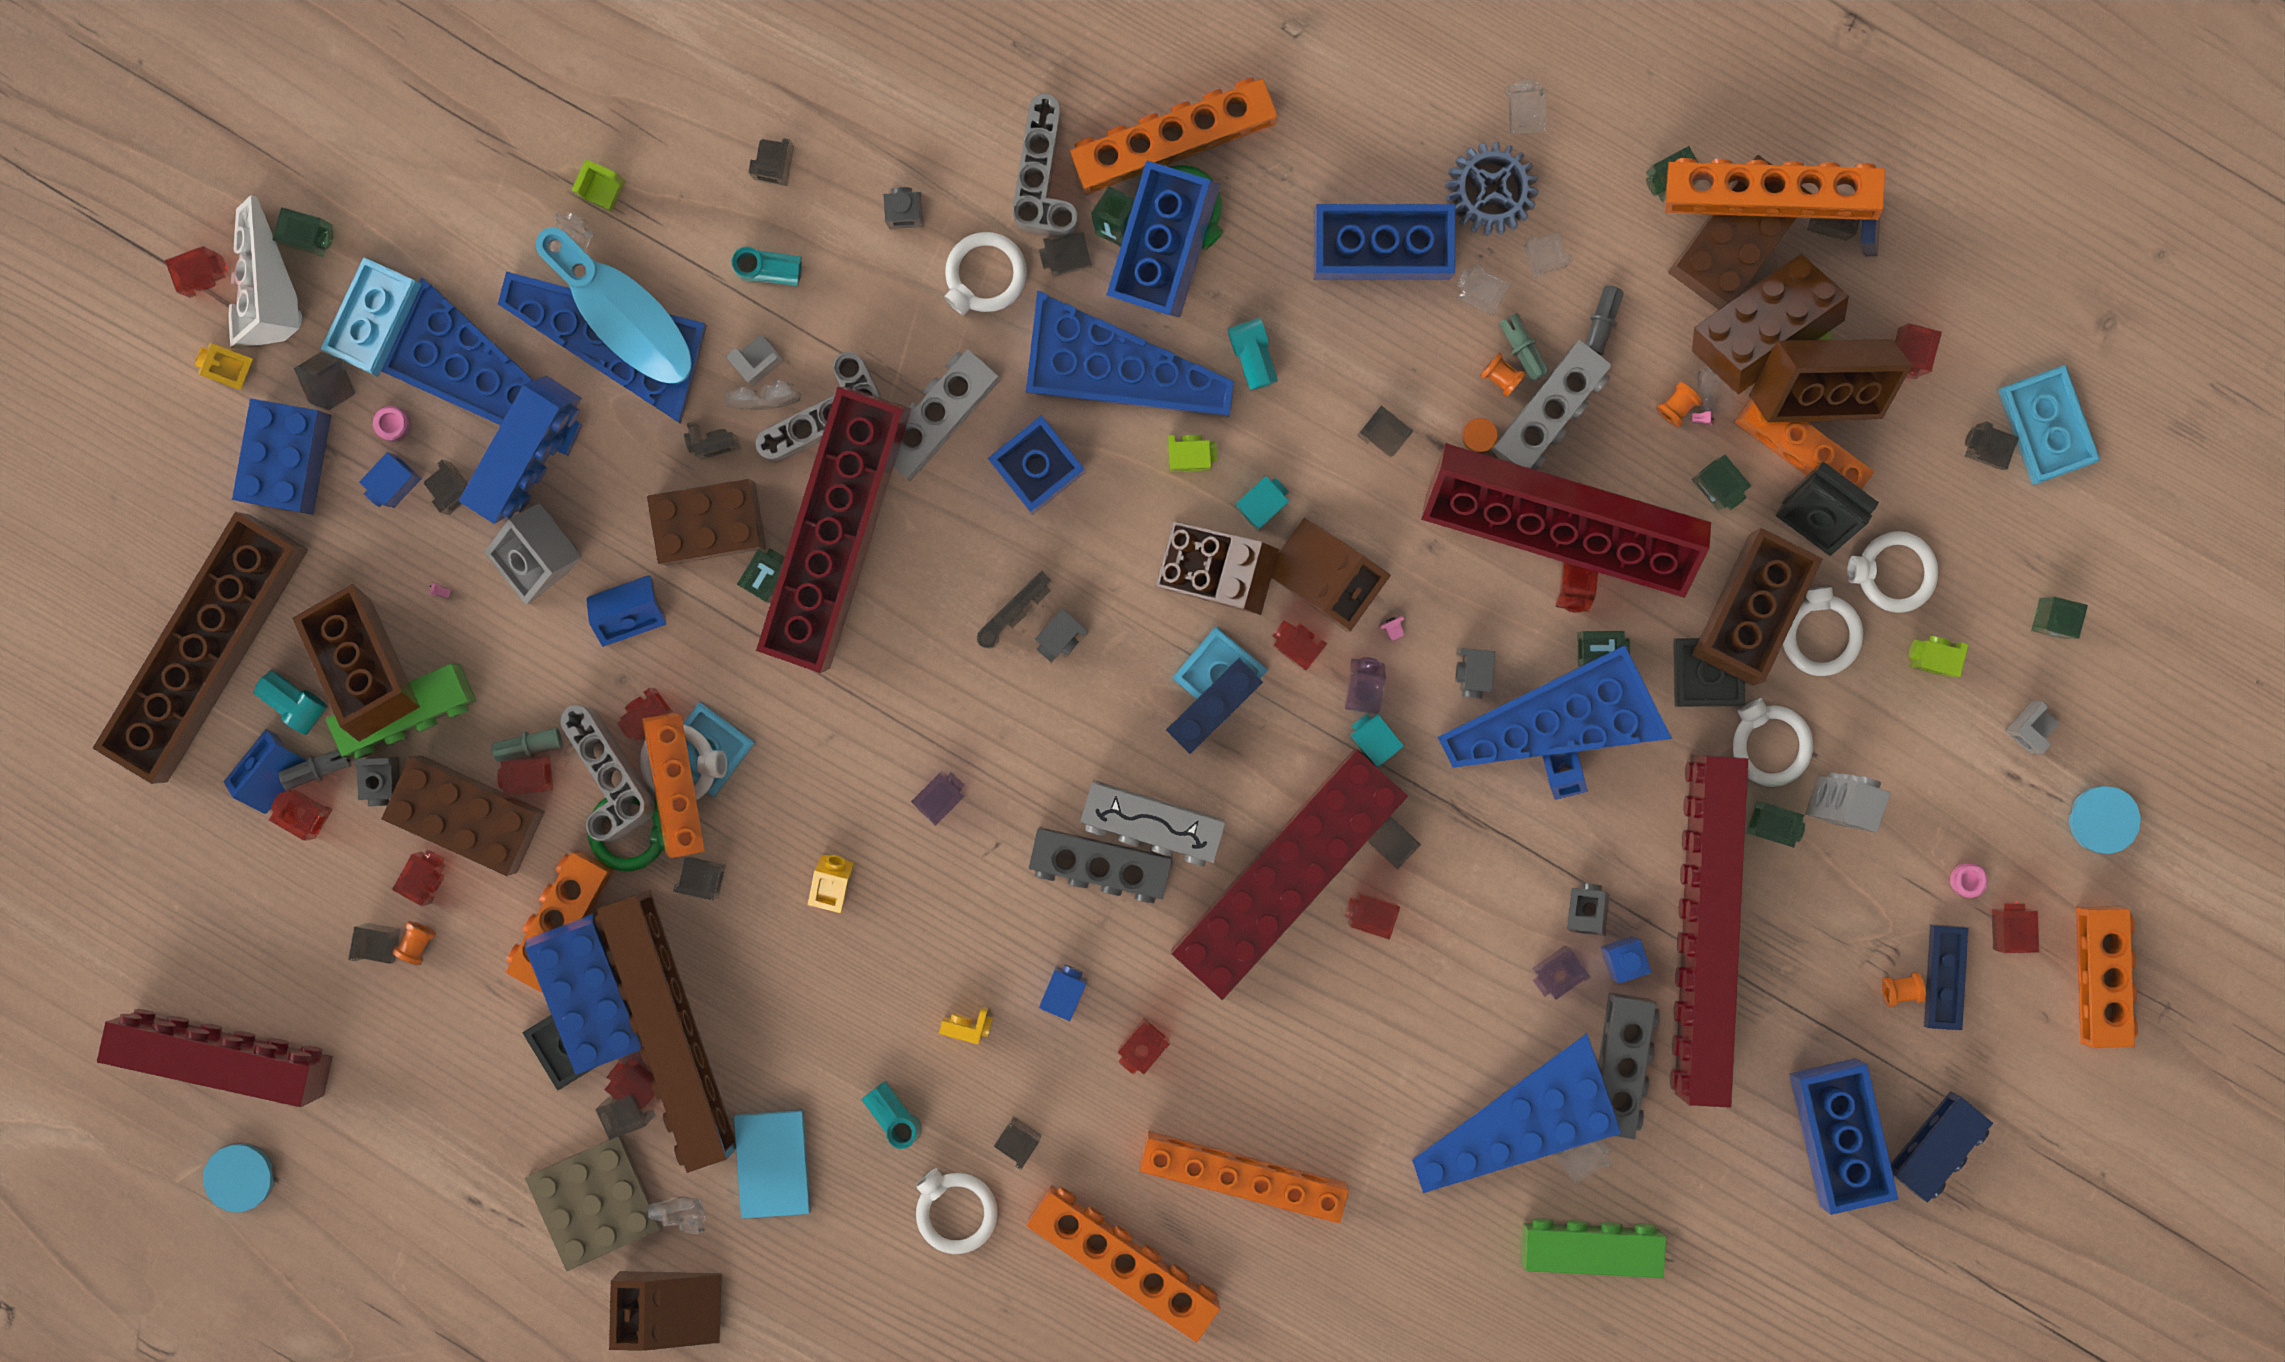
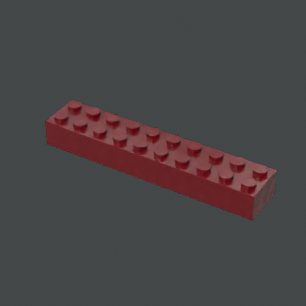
(1709, 930)

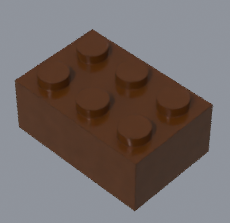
(706, 522)

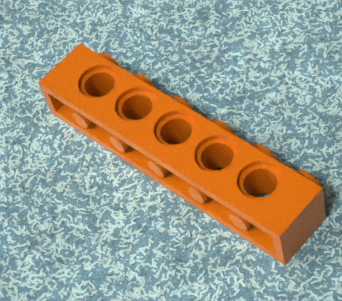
(1194, 140)
(1790, 202)
(1244, 1177)
(1189, 1319)

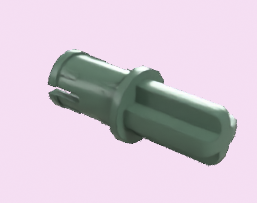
(1524, 348)
(527, 745)

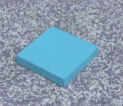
(1211, 661)
(721, 737)

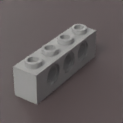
(1578, 361)
(957, 409)
(1848, 801)

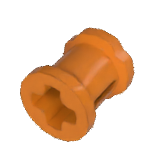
(1502, 374)
(1679, 404)
(414, 943)
(1903, 989)

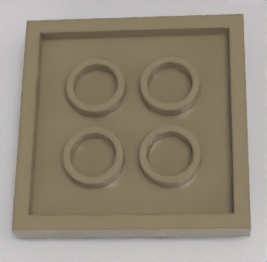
(593, 1202)

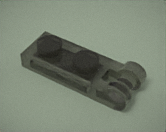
(1013, 612)

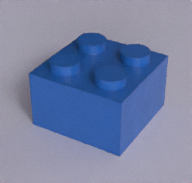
(1036, 465)

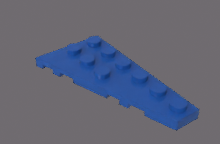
(556, 315)
(458, 362)
(1102, 363)
(1580, 711)
(1539, 1116)

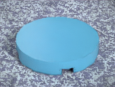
(2104, 819)
(238, 1177)

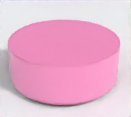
(391, 423)
(1968, 880)

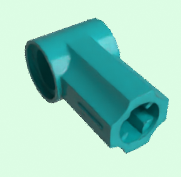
(770, 268)
(1250, 345)
(298, 707)
(890, 1111)

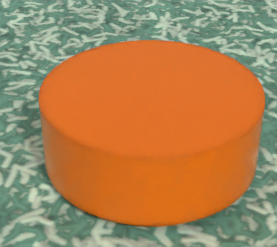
(1479, 435)

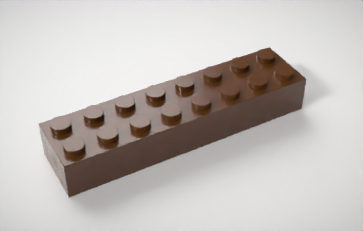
(200, 648)
(666, 1031)

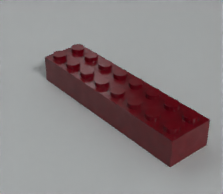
(1566, 520)
(833, 529)
(1288, 874)

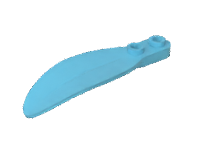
(620, 311)

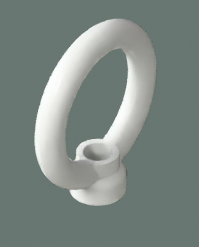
(960, 297)
(1864, 569)
(1821, 599)
(1756, 714)
(710, 763)
(931, 1188)

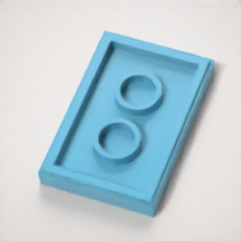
(371, 316)
(2049, 424)
(772, 1164)

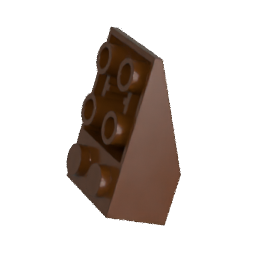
(1217, 567)
(1328, 574)
(664, 1310)

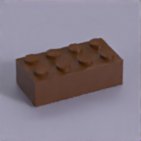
(1730, 251)
(1785, 306)
(1830, 380)
(1757, 607)
(355, 663)
(462, 815)

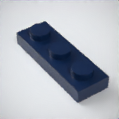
(1214, 705)
(1946, 977)

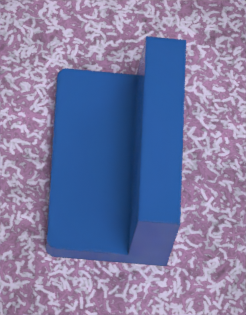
(624, 611)
(256, 776)

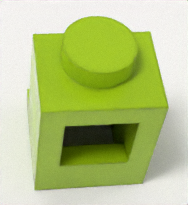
(1191, 453)
(1938, 657)

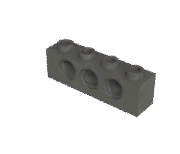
(1050, 842)
(1619, 1013)

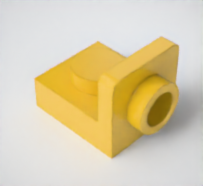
(223, 365)
(830, 883)
(960, 1027)

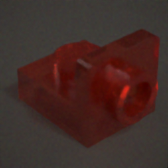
(1576, 588)

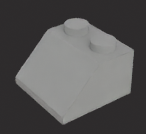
(532, 553)

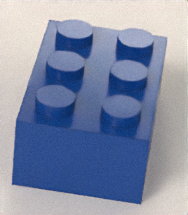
(281, 456)

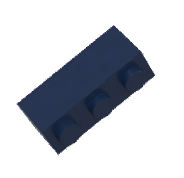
(1940, 1147)

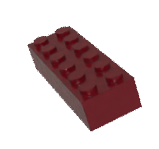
(215, 1058)

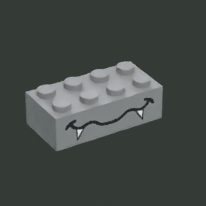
(1152, 822)

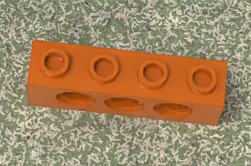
(1802, 445)
(673, 785)
(591, 877)
(2093, 962)

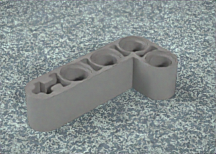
(1043, 165)
(815, 414)
(602, 770)

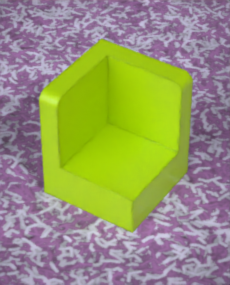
(598, 185)

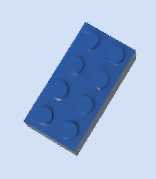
(1163, 239)
(1384, 241)
(521, 449)
(582, 994)
(1843, 1136)

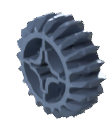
(1503, 199)

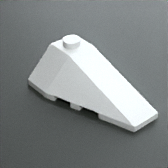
(265, 298)

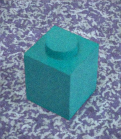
(1263, 502)
(1375, 739)

